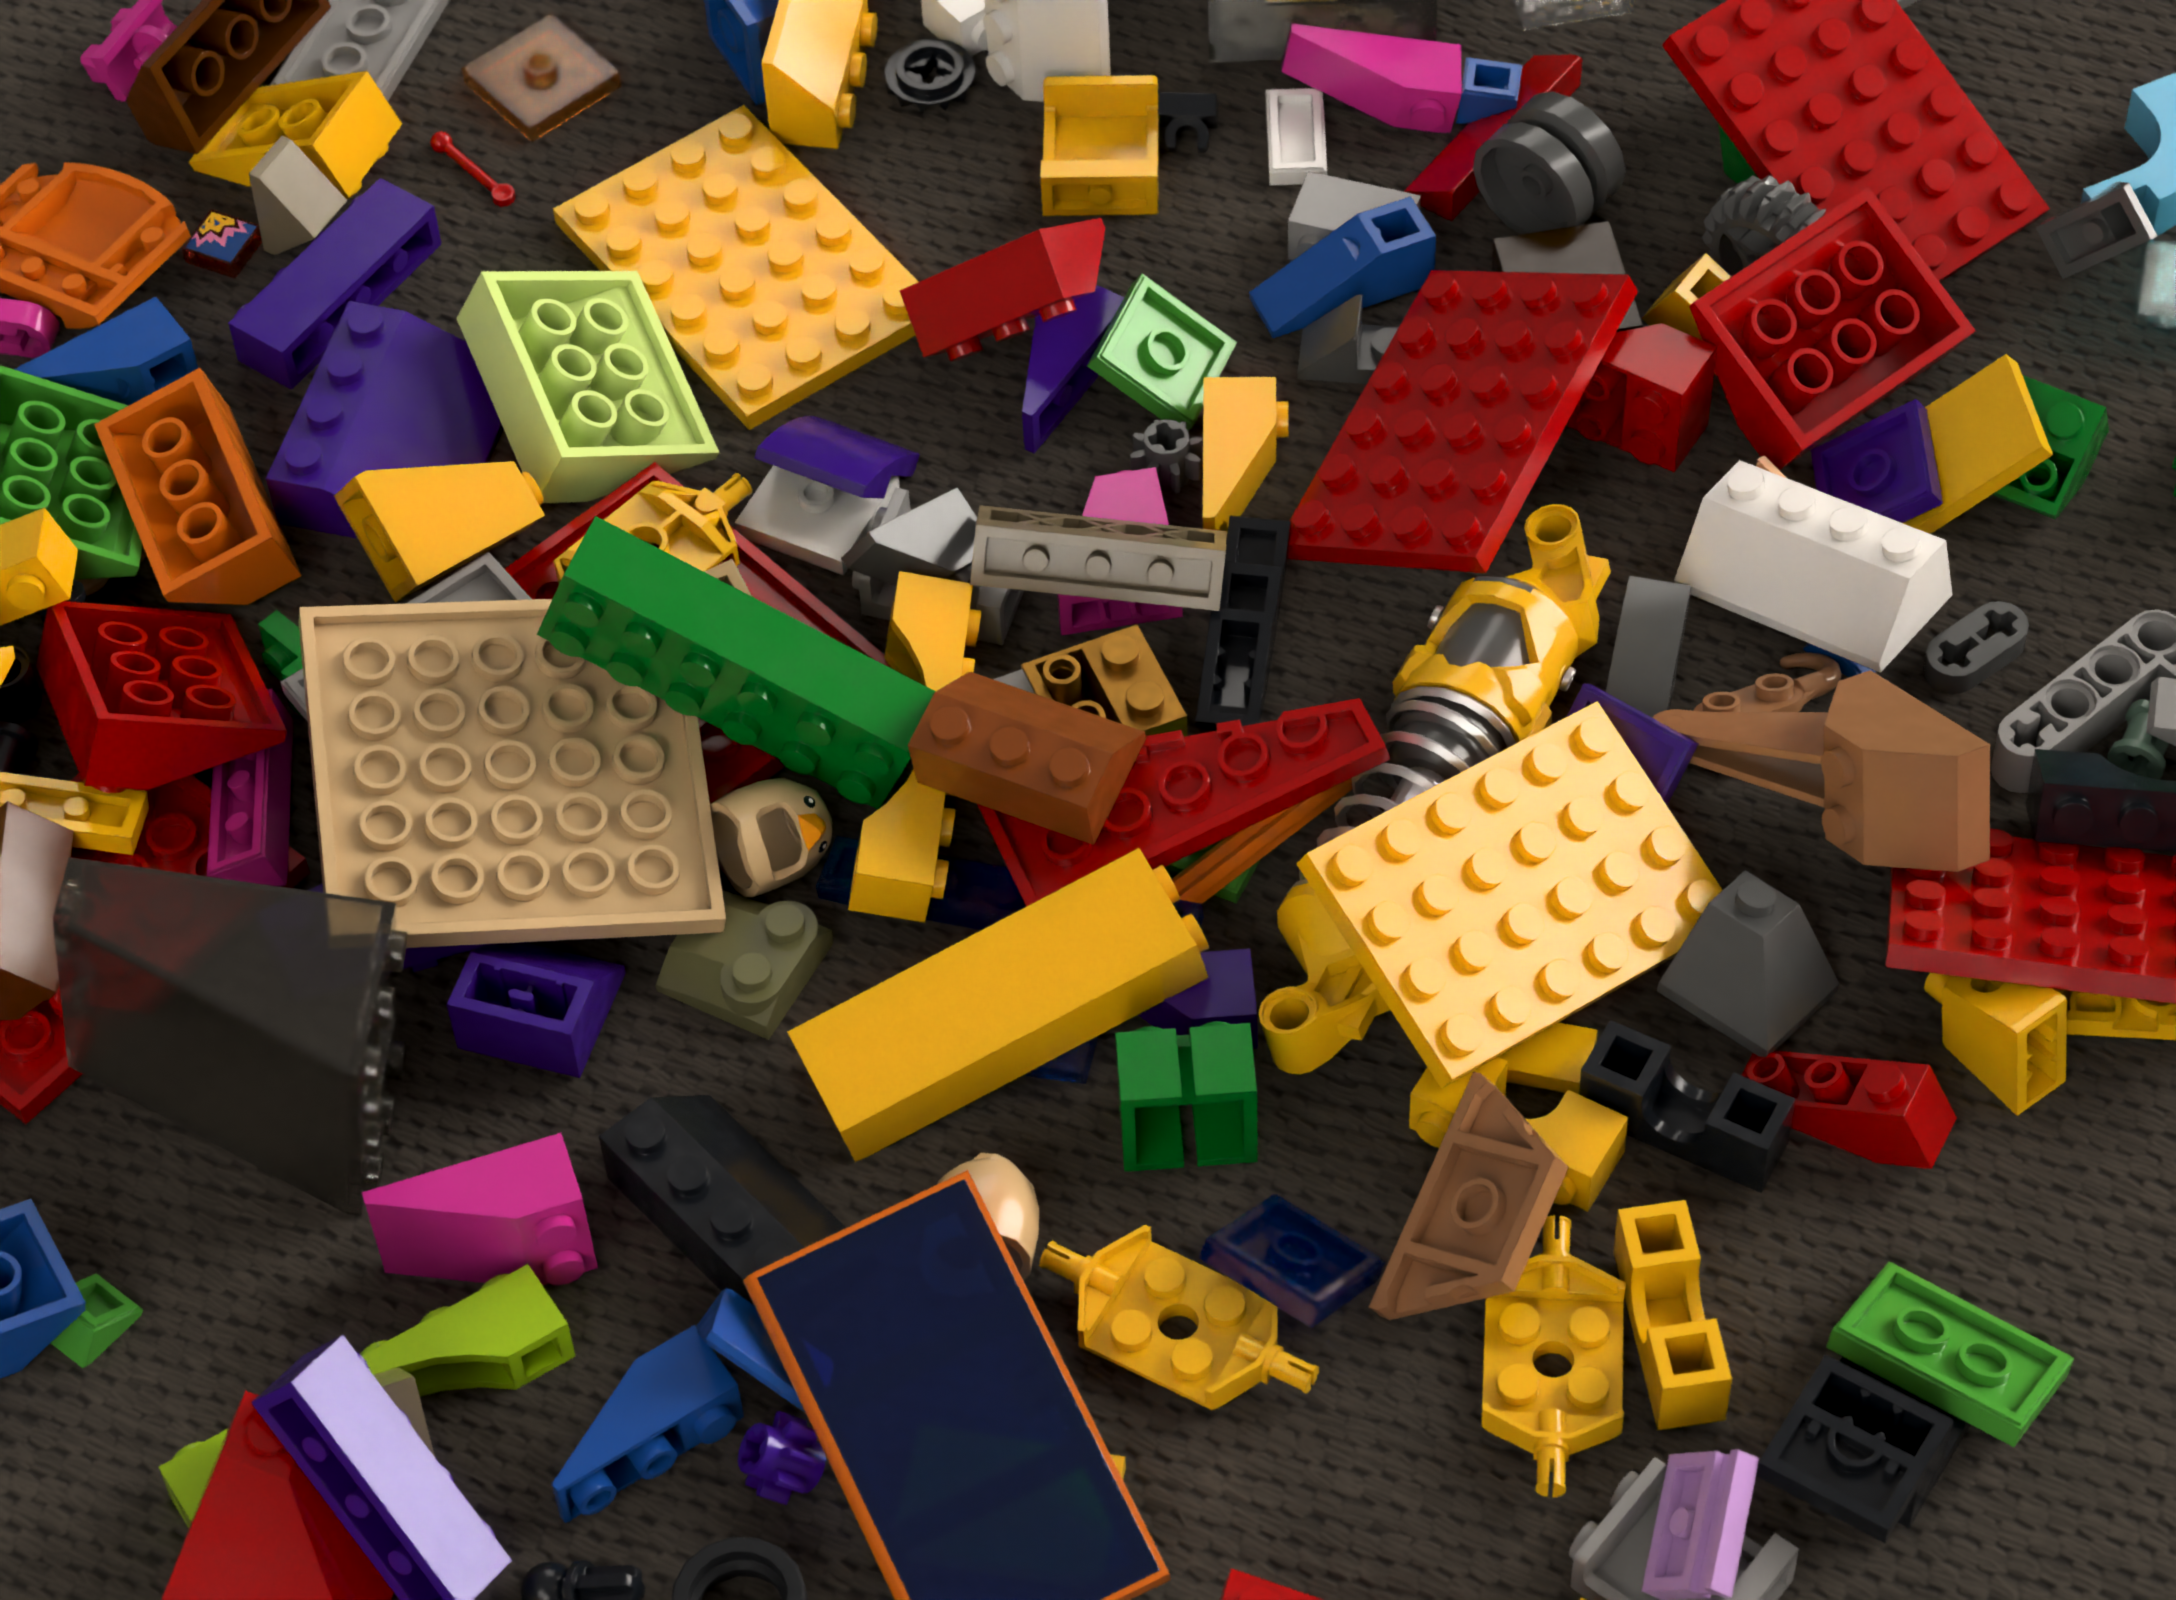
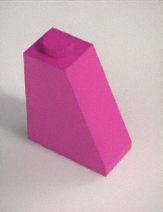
(1127, 497)

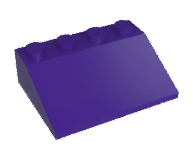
(380, 400)

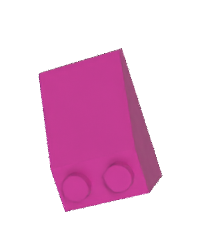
(487, 1218)

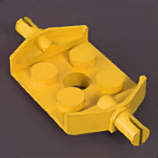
(680, 521)
(1141, 1284)
(1564, 1311)

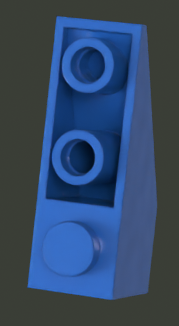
(1369, 255)
(122, 356)
(654, 1415)

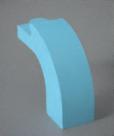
(2153, 127)

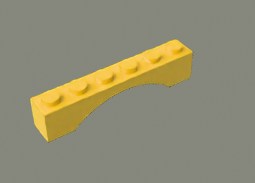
(900, 841)

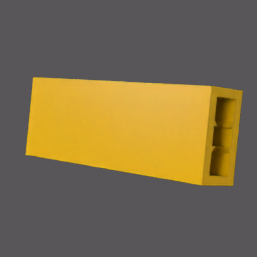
(1001, 1003)

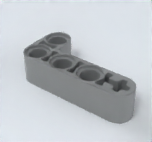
(2087, 697)

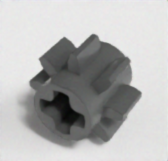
(1169, 450)

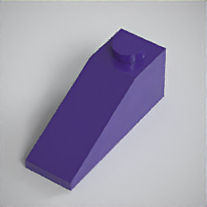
(1060, 361)

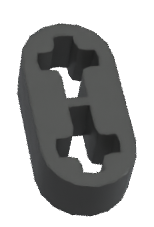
(1981, 655)

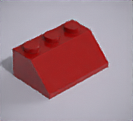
(1005, 289)

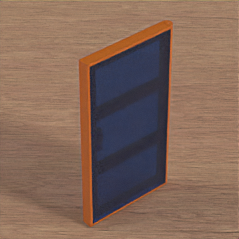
(952, 1410)

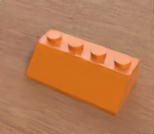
(196, 496)

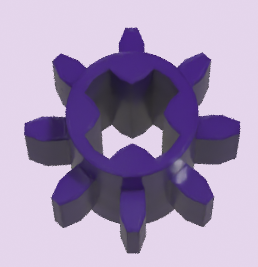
(781, 1458)

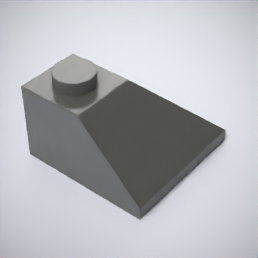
(1751, 967)

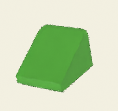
(103, 1321)

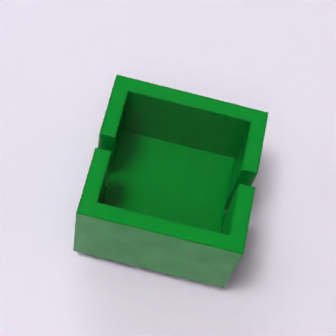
(1204, 1069)

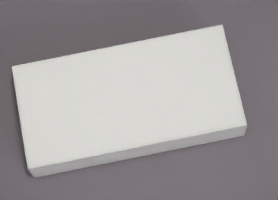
(1295, 135)

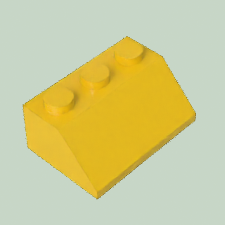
(813, 66)

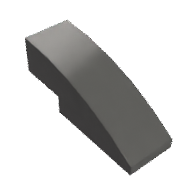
(1649, 644)

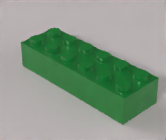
(735, 663)

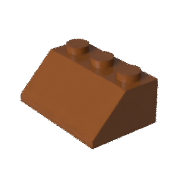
(1024, 755)

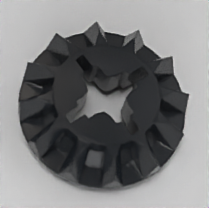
(913, 63)

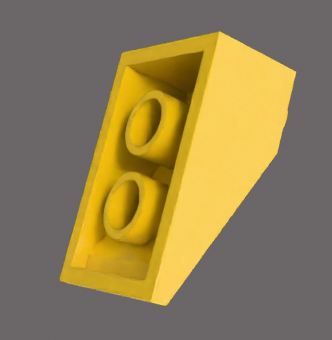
(333, 119)

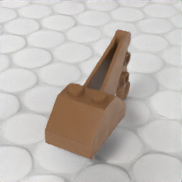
(1885, 767)

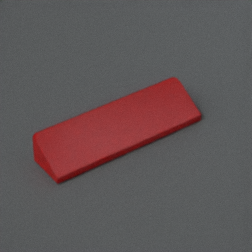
(1449, 179)

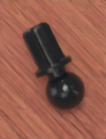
(582, 1582)

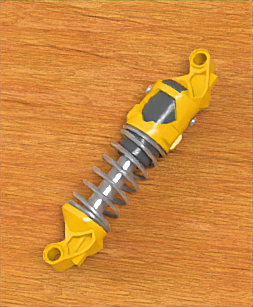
(1457, 701)

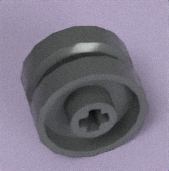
(1549, 165)

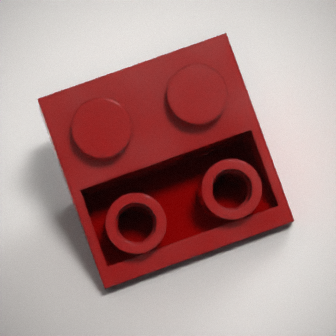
(1649, 395)

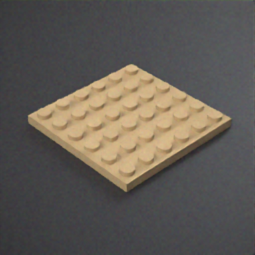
(500, 780)

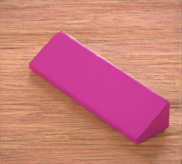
(253, 813)

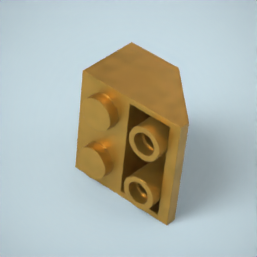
(1112, 679)

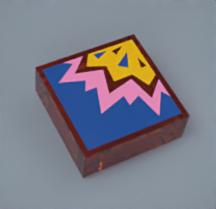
(222, 243)

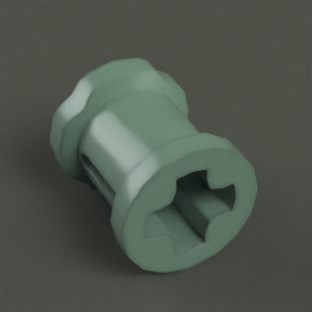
(2144, 748)

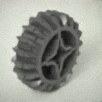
(1755, 220)

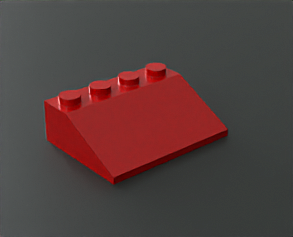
(1826, 328)
(152, 692)

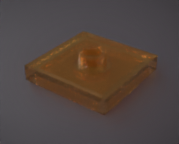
(541, 77)

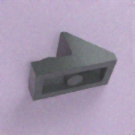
(2096, 230)
(1342, 347)

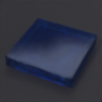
(1292, 1260)

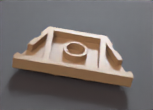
(1474, 1210)

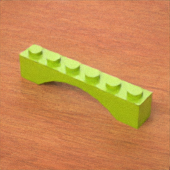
(487, 1340)

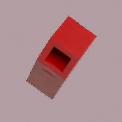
(1862, 1105)

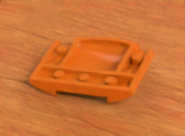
(82, 239)

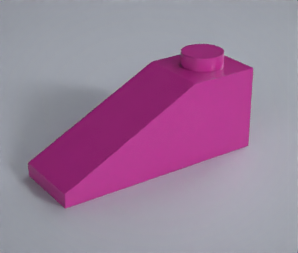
(1385, 76)

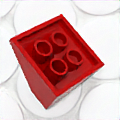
(267, 1530)

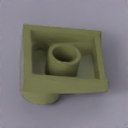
(751, 967)

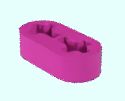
(26, 328)

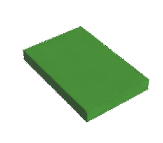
(1950, 1353)

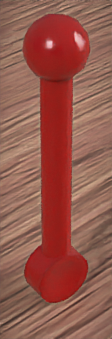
(502, 194)

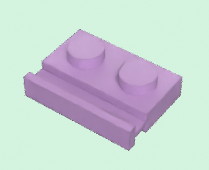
(1700, 1525)

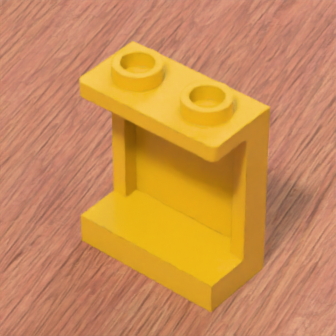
(1100, 145)

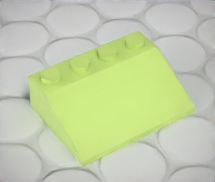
(582, 379)

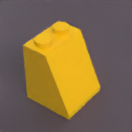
(436, 517)

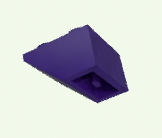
(533, 1005)

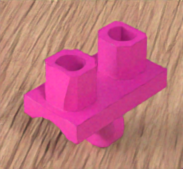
(133, 39)

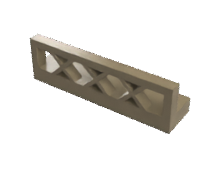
(1098, 558)

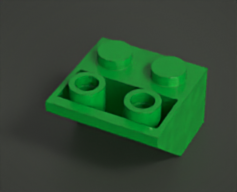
(2075, 436)

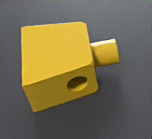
(2004, 1035)

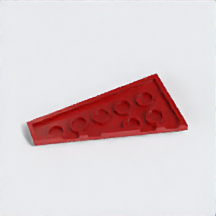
(1198, 792)

